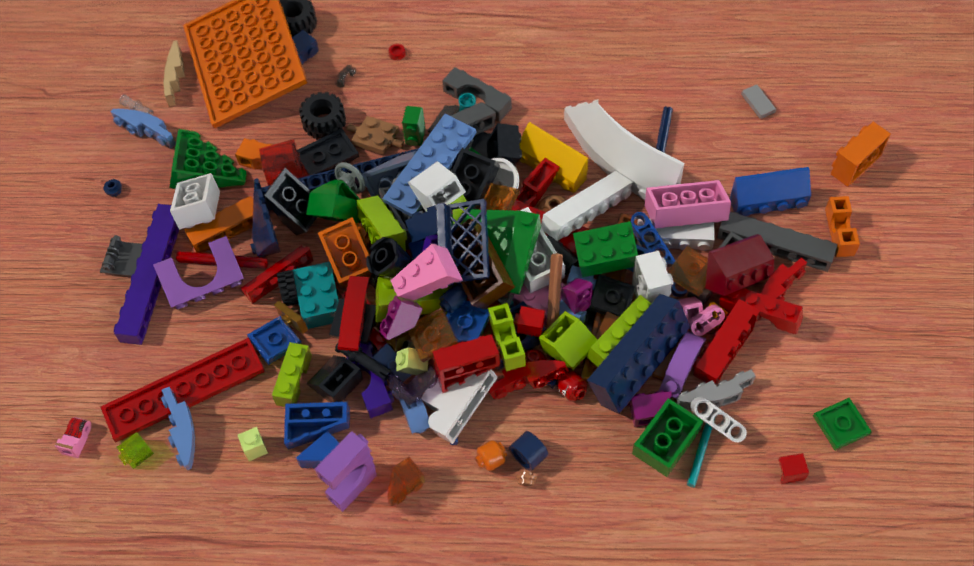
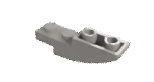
(720, 395)

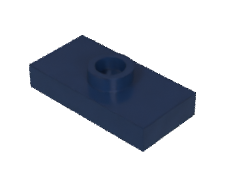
(387, 357)

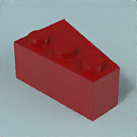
(464, 360)

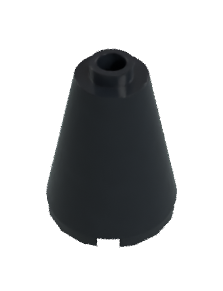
(387, 258)

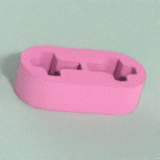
(706, 320)

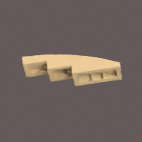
(173, 71)

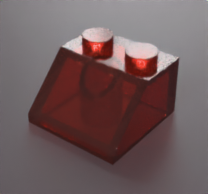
(281, 156)

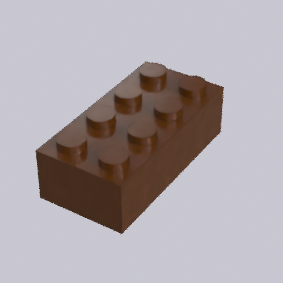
(483, 291)

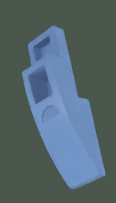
(143, 123)
(183, 434)

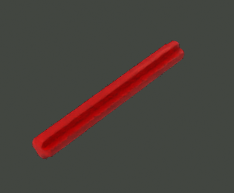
(208, 258)

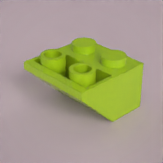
(567, 340)

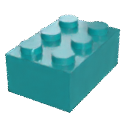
(316, 294)

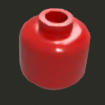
(572, 386)

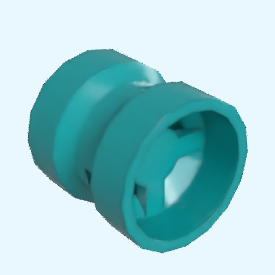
(466, 100)

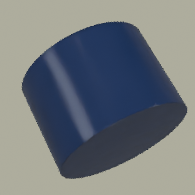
(528, 450)

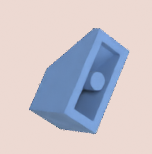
(416, 416)

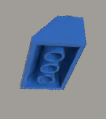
(771, 191)

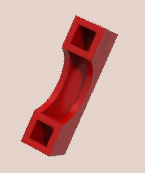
(779, 312)

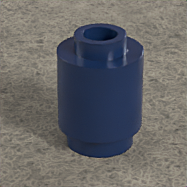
(453, 298)

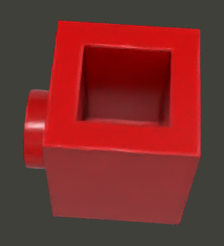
(530, 321)

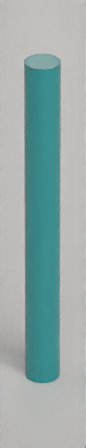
(699, 455)

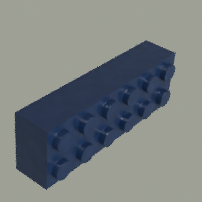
(639, 353)

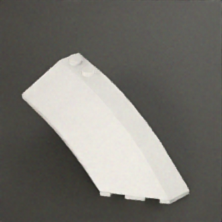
(619, 150)

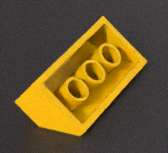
(538, 144)

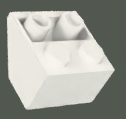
(436, 186)

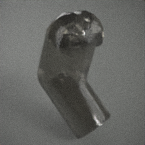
(348, 69)

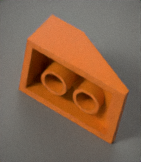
(345, 251)

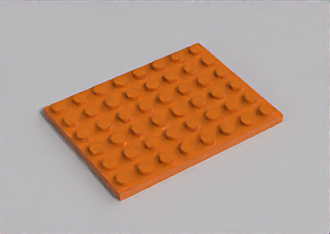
(243, 57)

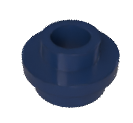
(112, 187)

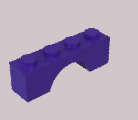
(376, 396)

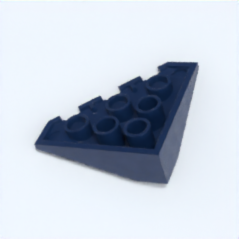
(263, 233)

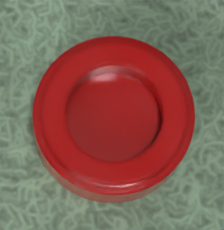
(397, 52)

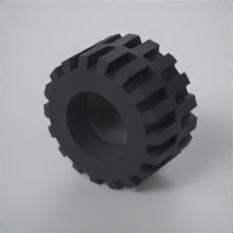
(299, 15)
(318, 105)

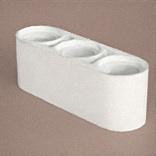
(727, 423)

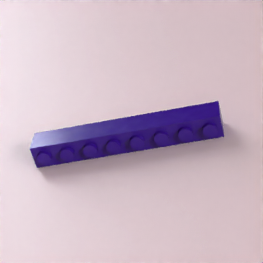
(145, 283)

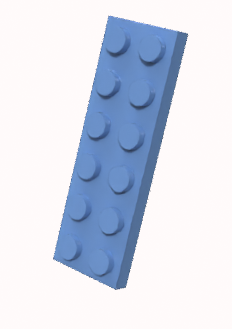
(442, 146)

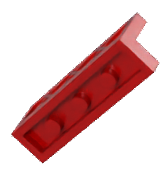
(268, 280)

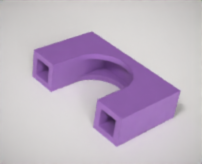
(180, 293)
(347, 470)

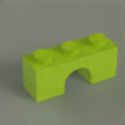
(506, 338)
(288, 382)

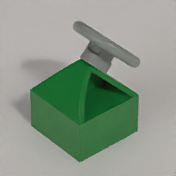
(338, 197)

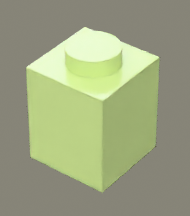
(409, 362)
(252, 444)

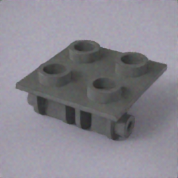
(121, 257)

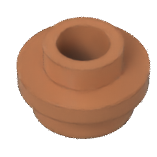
(526, 478)

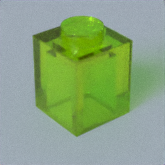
(134, 451)

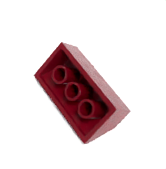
(738, 265)

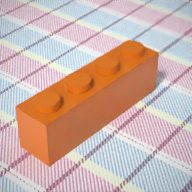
(227, 223)

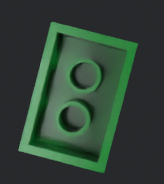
(606, 249)
(667, 437)

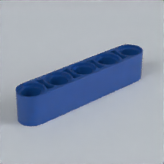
(656, 245)

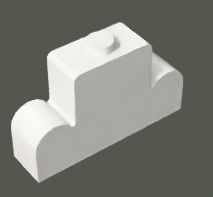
(457, 404)

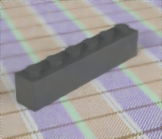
(782, 241)

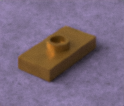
(290, 317)

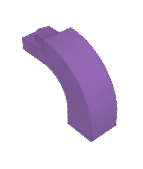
(681, 363)

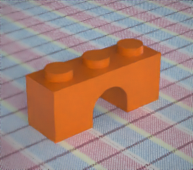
(838, 216)

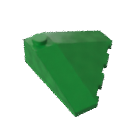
(197, 158)
(514, 240)

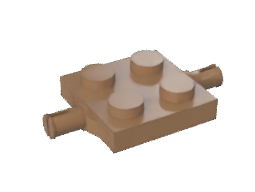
(375, 135)

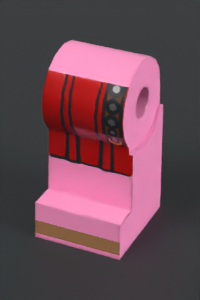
(74, 437)

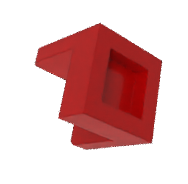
(793, 468)

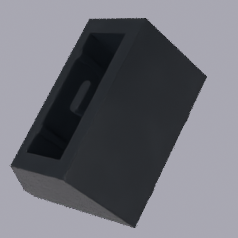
(336, 379)

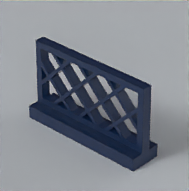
(446, 236)

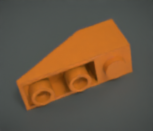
(249, 155)

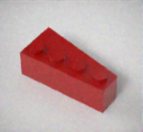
(726, 342)

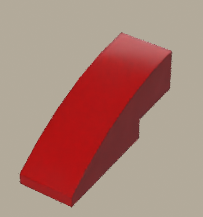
(537, 182)

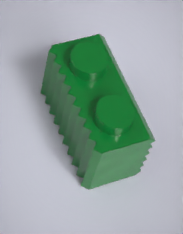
(413, 125)

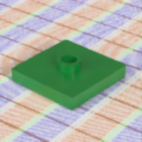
(842, 424)

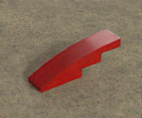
(353, 313)

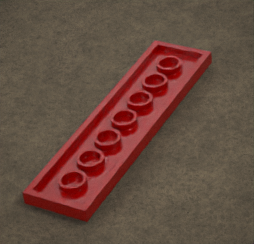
(190, 384)

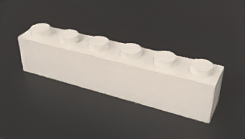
(586, 205)

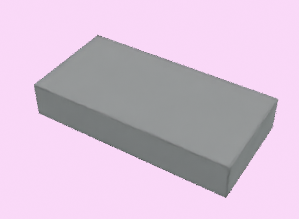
(758, 101)

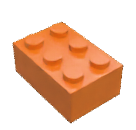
(860, 153)

